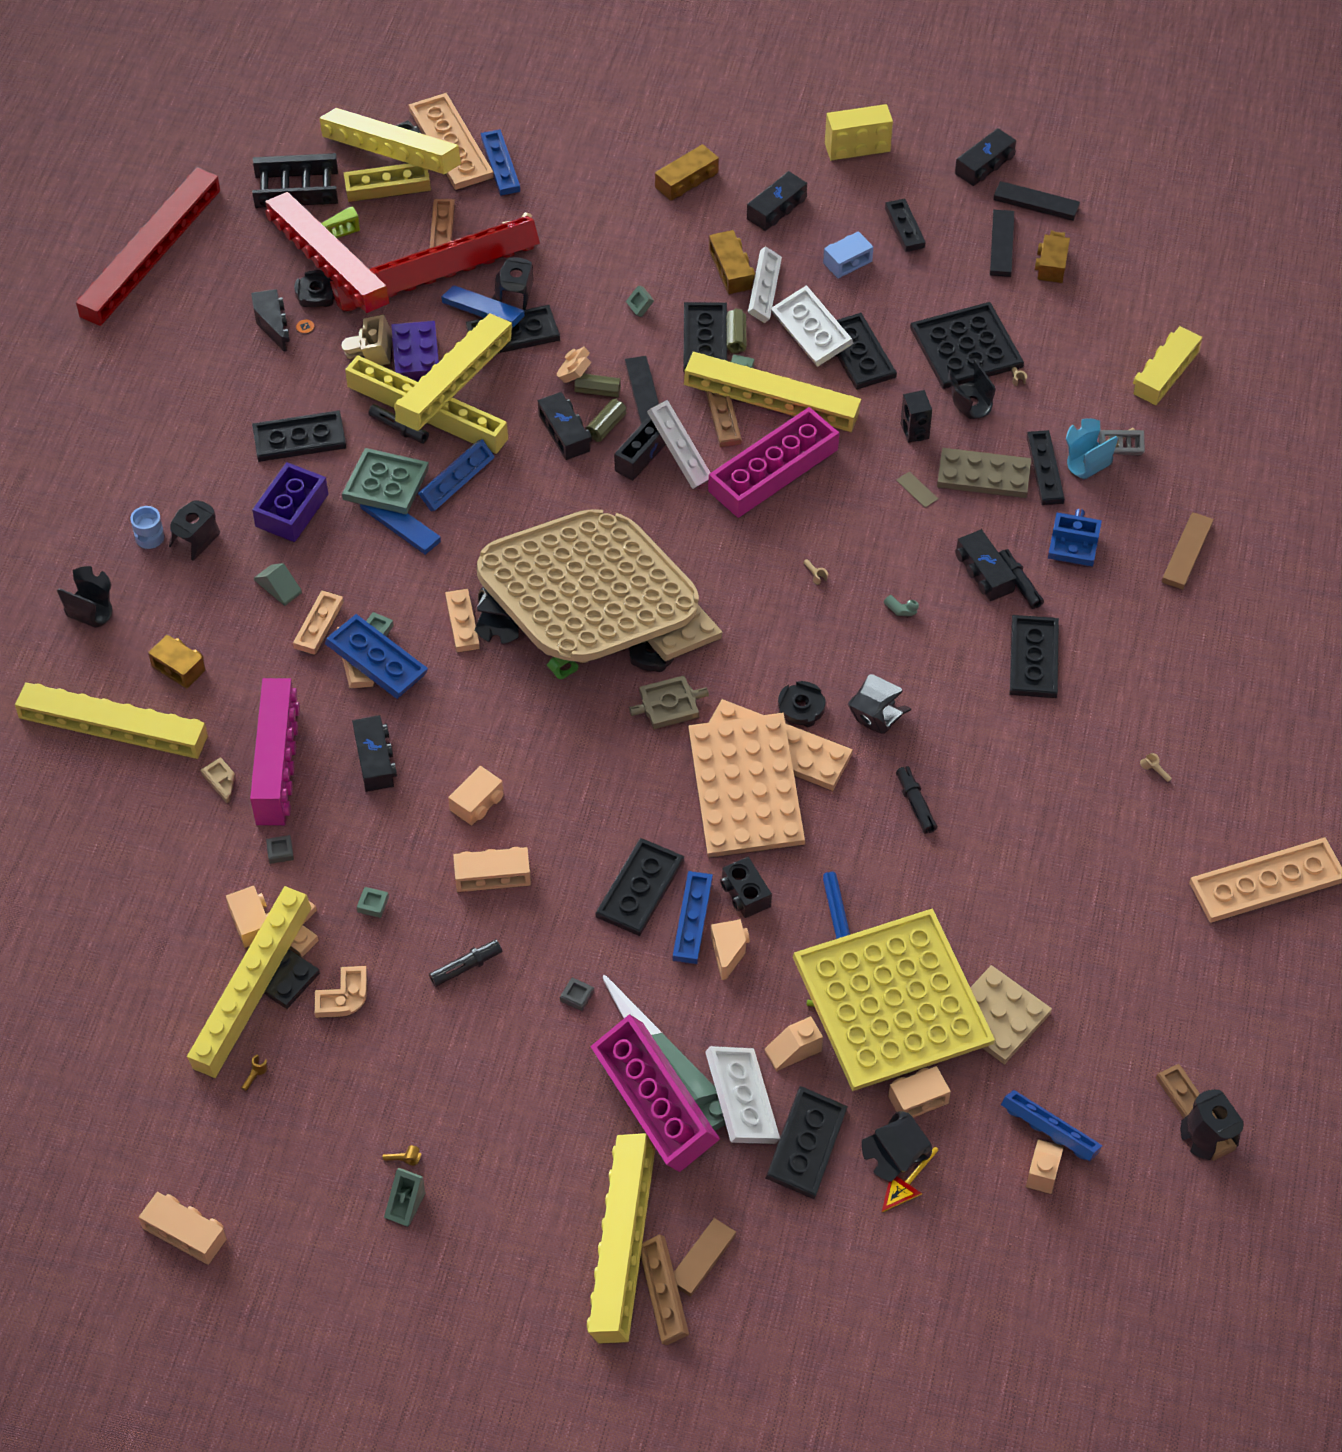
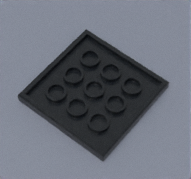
(963, 336)

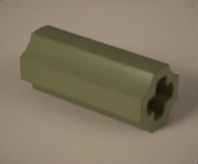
(736, 331)
(598, 385)
(606, 419)

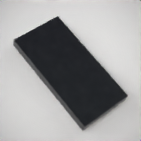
(532, 330)
(705, 330)
(865, 358)
(299, 436)
(1034, 656)
(639, 886)
(806, 1142)

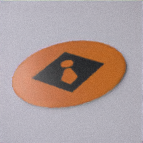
(305, 326)

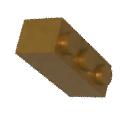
(686, 172)
(731, 262)

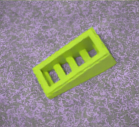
(344, 223)

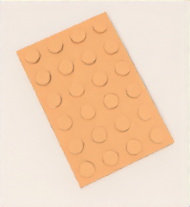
(746, 785)

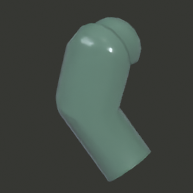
(901, 609)

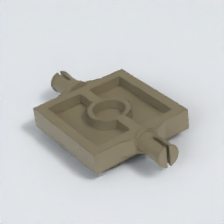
(669, 702)

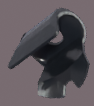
(521, 284)
(979, 388)
(198, 534)
(91, 601)
(494, 620)
(874, 704)
(1205, 1128)
(896, 1146)

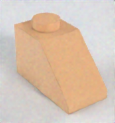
(729, 945)
(795, 1044)
(1044, 1166)

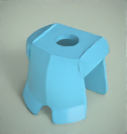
(1085, 453)

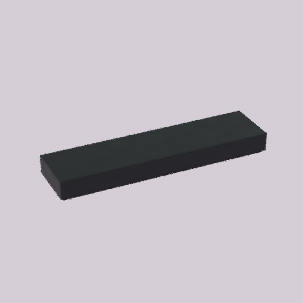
(1036, 200)
(1002, 243)
(641, 385)
(1045, 467)

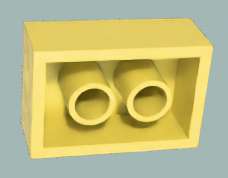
(858, 132)

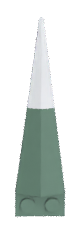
(696, 1083)

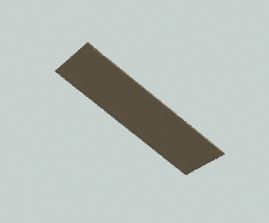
(917, 489)

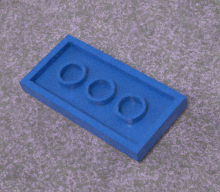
(376, 656)

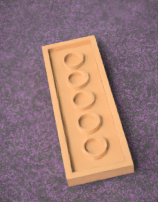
(441, 120)
(811, 756)
(1267, 880)

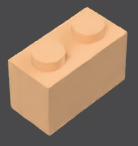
(476, 795)
(247, 913)
(919, 1092)

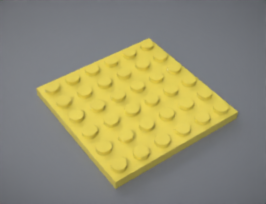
(893, 999)

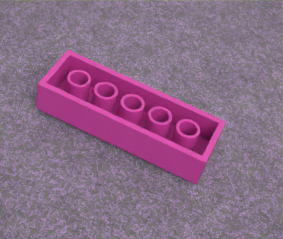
(773, 462)
(274, 751)
(655, 1093)

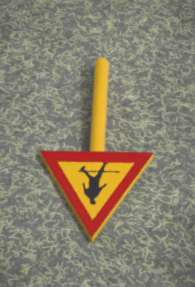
(901, 1191)

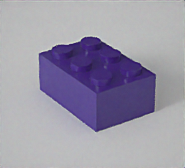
(414, 348)
(290, 502)

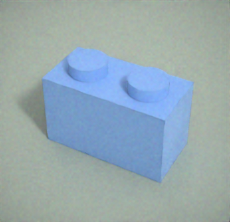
(848, 254)

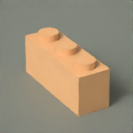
(492, 869)
(183, 1227)

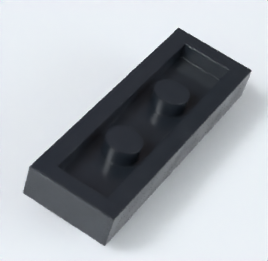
(905, 225)

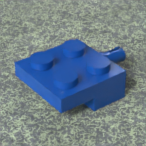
(1074, 538)

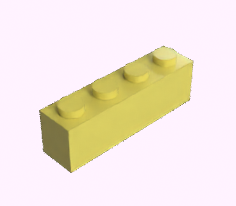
(386, 181)
(1167, 365)

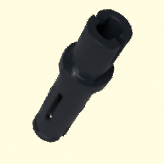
(379, 413)
(1022, 581)
(912, 790)
(474, 958)

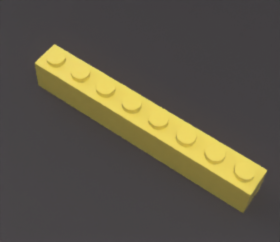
(390, 141)
(452, 372)
(770, 390)
(453, 417)
(111, 720)
(249, 982)
(621, 1239)

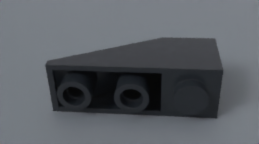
(269, 316)

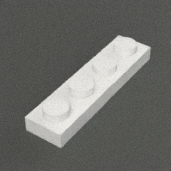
(764, 284)
(679, 444)

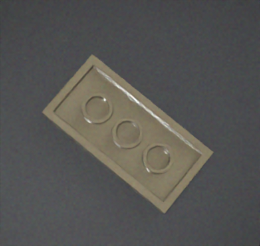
(984, 472)

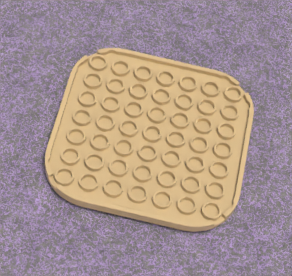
(587, 585)

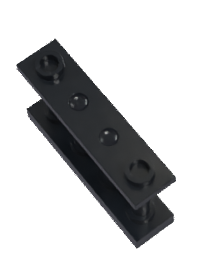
(296, 166)

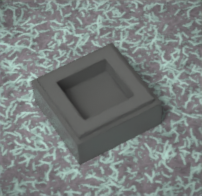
(279, 849)
(577, 994)

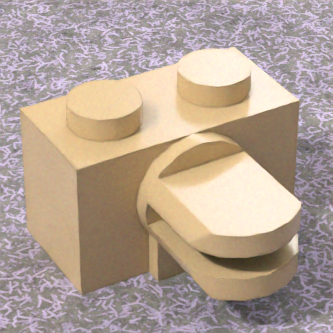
(373, 341)

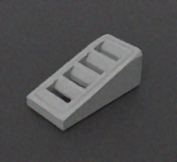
(1137, 434)

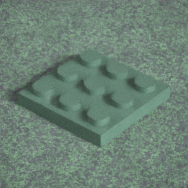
(385, 481)

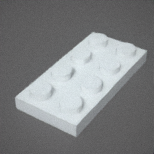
(812, 326)
(742, 1095)

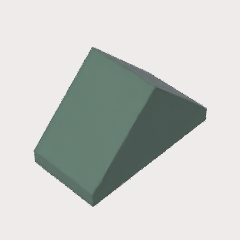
(279, 583)
(405, 1197)

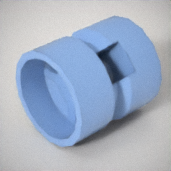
(147, 527)

